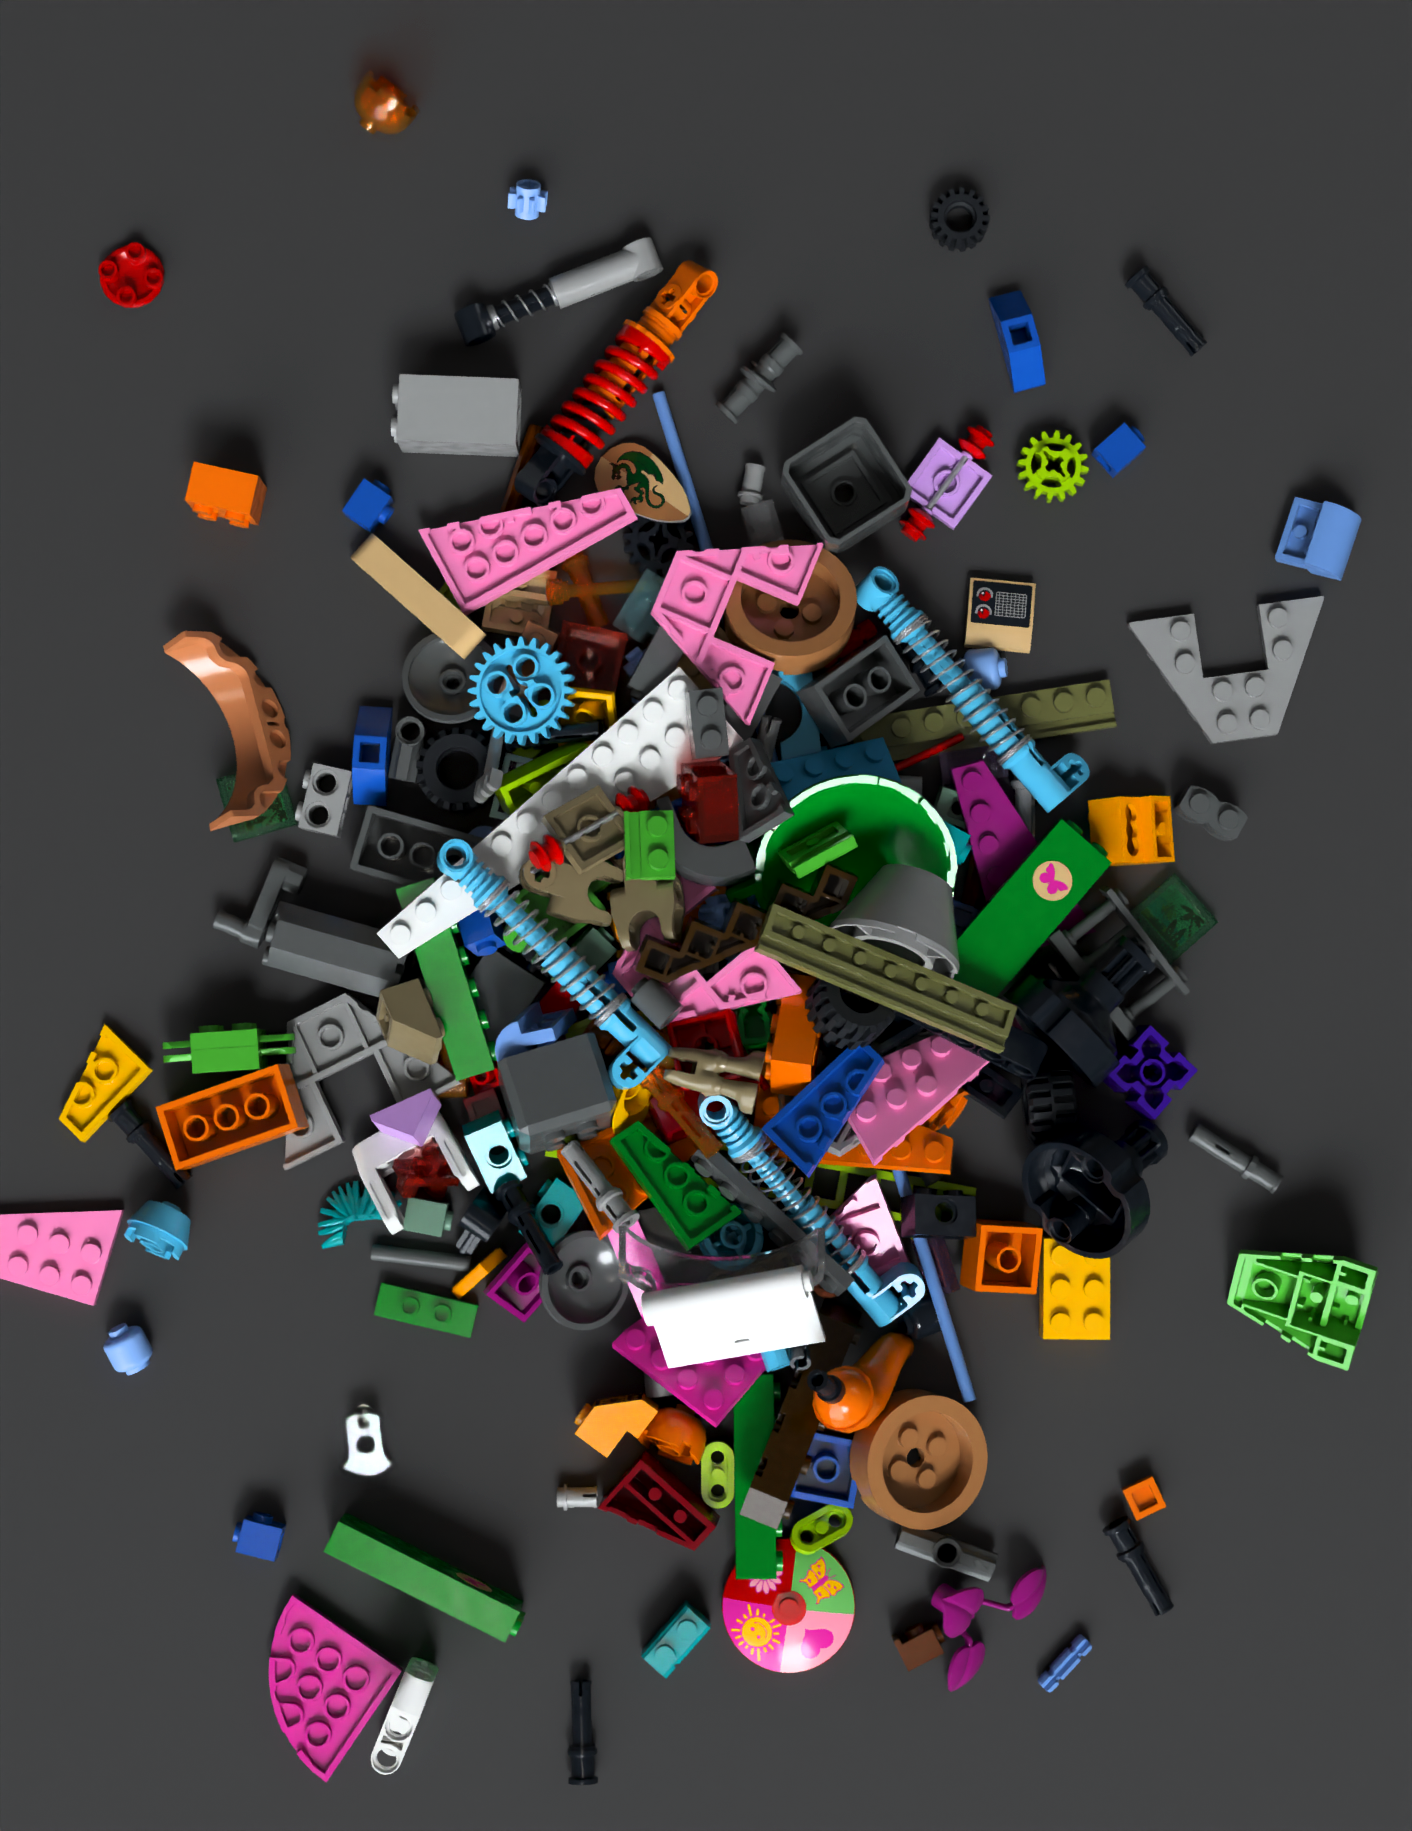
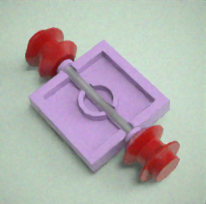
(947, 483)

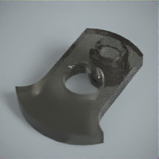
(371, 1461)

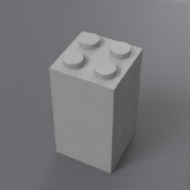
(457, 415)

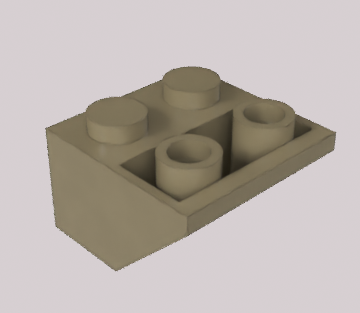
(409, 1022)

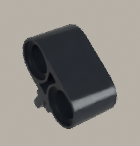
(480, 1221)

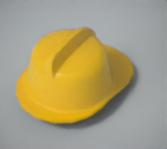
(631, 1103)

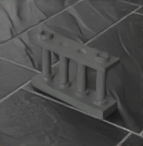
(1064, 941)

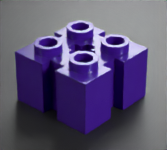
(1166, 1070)

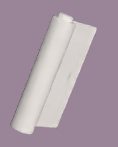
(734, 1316)

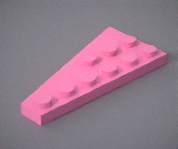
(511, 547)
(910, 1090)
(59, 1251)

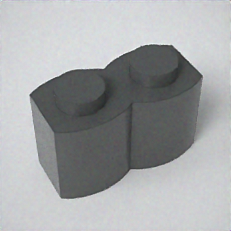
(1218, 818)

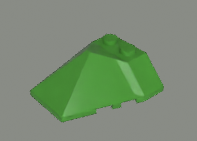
(1306, 1299)

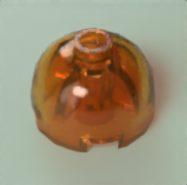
(382, 106)

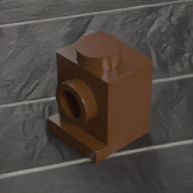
(919, 1644)

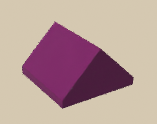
(518, 1285)

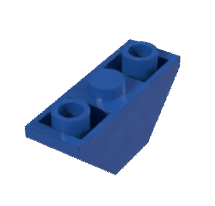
(1018, 340)
(371, 755)

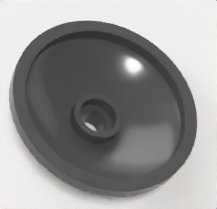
(430, 671)
(597, 1289)

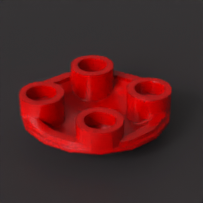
(131, 276)

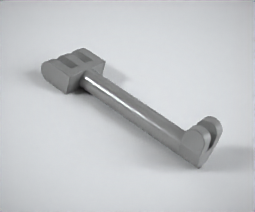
(492, 776)

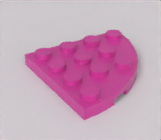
(704, 1387)
(324, 1684)

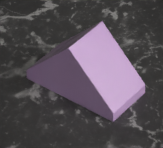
(409, 1118)

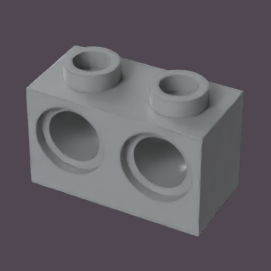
(334, 801)

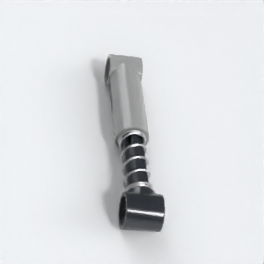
(632, 263)

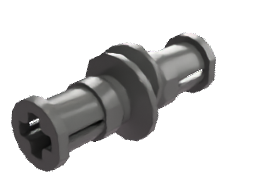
(759, 378)

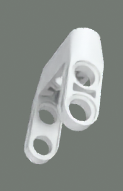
(376, 1157)
(404, 1713)

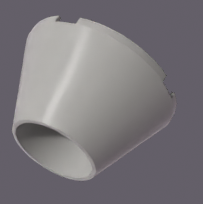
(906, 915)

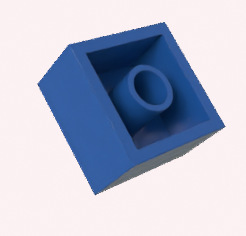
(829, 1471)

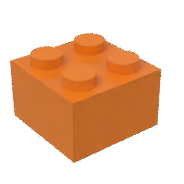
(225, 494)
(1002, 1257)

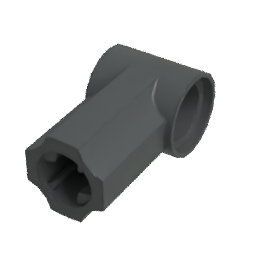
(406, 752)

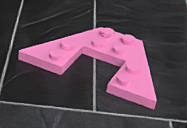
(696, 598)
(741, 983)

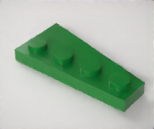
(680, 1196)

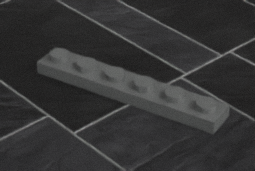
(763, 1211)

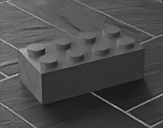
(403, 847)

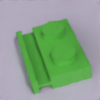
(649, 845)
(817, 849)

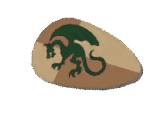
(645, 483)

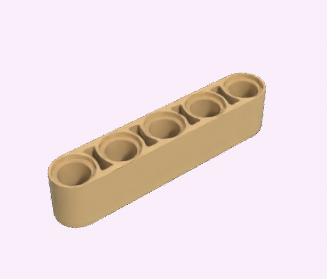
(418, 596)

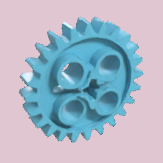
(547, 674)

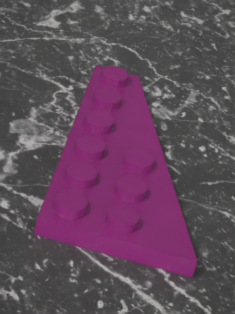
(996, 831)

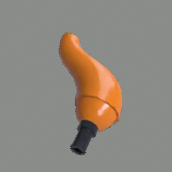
(857, 1394)

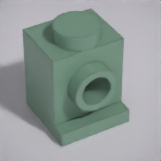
(944, 800)

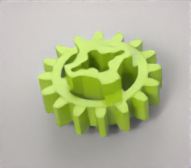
(1043, 456)

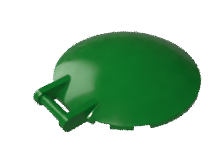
(884, 817)

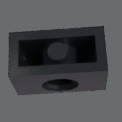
(920, 1221)

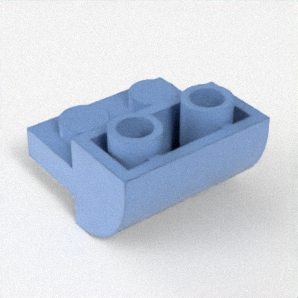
(1318, 537)
(533, 1030)

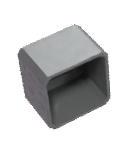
(852, 458)
(557, 1093)

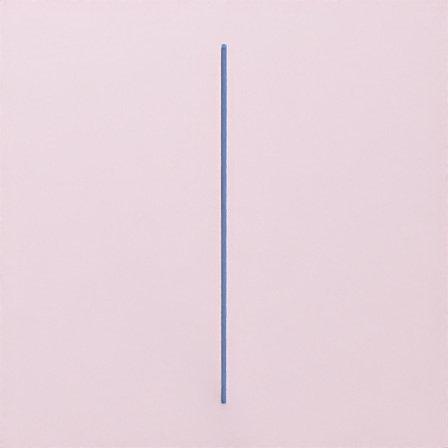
(900, 1177)

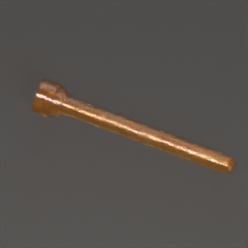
(560, 591)

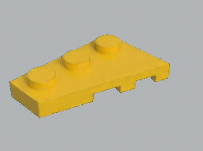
(106, 1083)

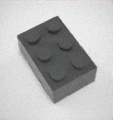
(858, 691)

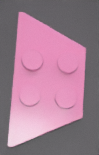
(872, 1227)

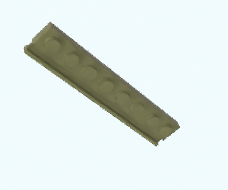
(1040, 712)
(885, 978)

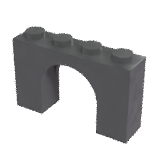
(662, 659)

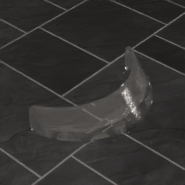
(659, 1268)

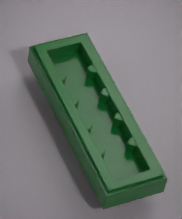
(426, 1309)

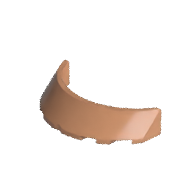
(252, 716)

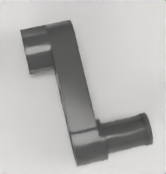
(282, 877)

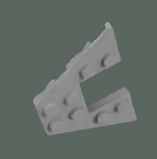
(1239, 703)
(332, 1040)

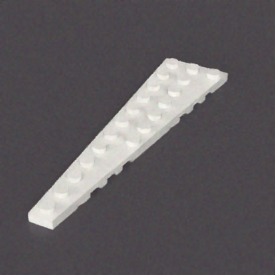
(636, 751)

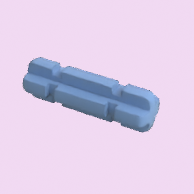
(1064, 1663)

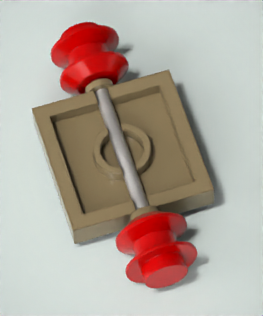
(586, 829)

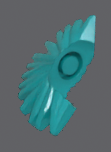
(347, 1210)

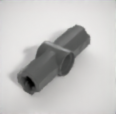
(965, 1559)

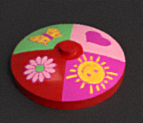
(791, 1619)

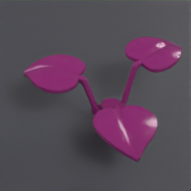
(960, 1608)

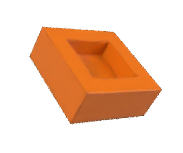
(1143, 1497)

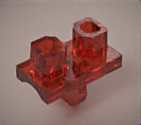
(424, 1171)

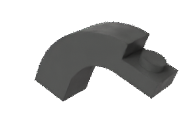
(706, 864)

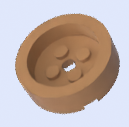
(809, 639)
(938, 1484)

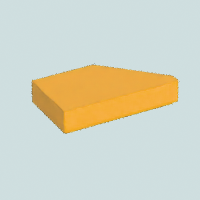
(478, 1273)

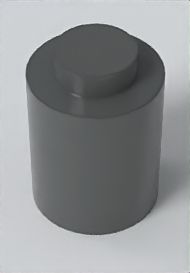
(656, 1002)

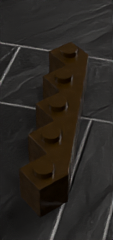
(708, 944)
(796, 1424)

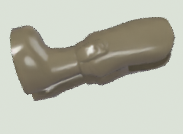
(706, 1070)

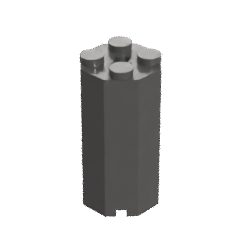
(332, 950)

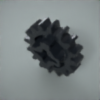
(643, 540)

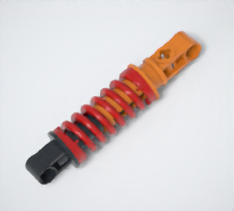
(616, 379)

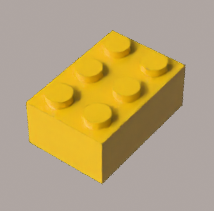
(1073, 1294)

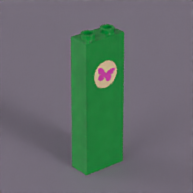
(1028, 907)
(425, 1577)

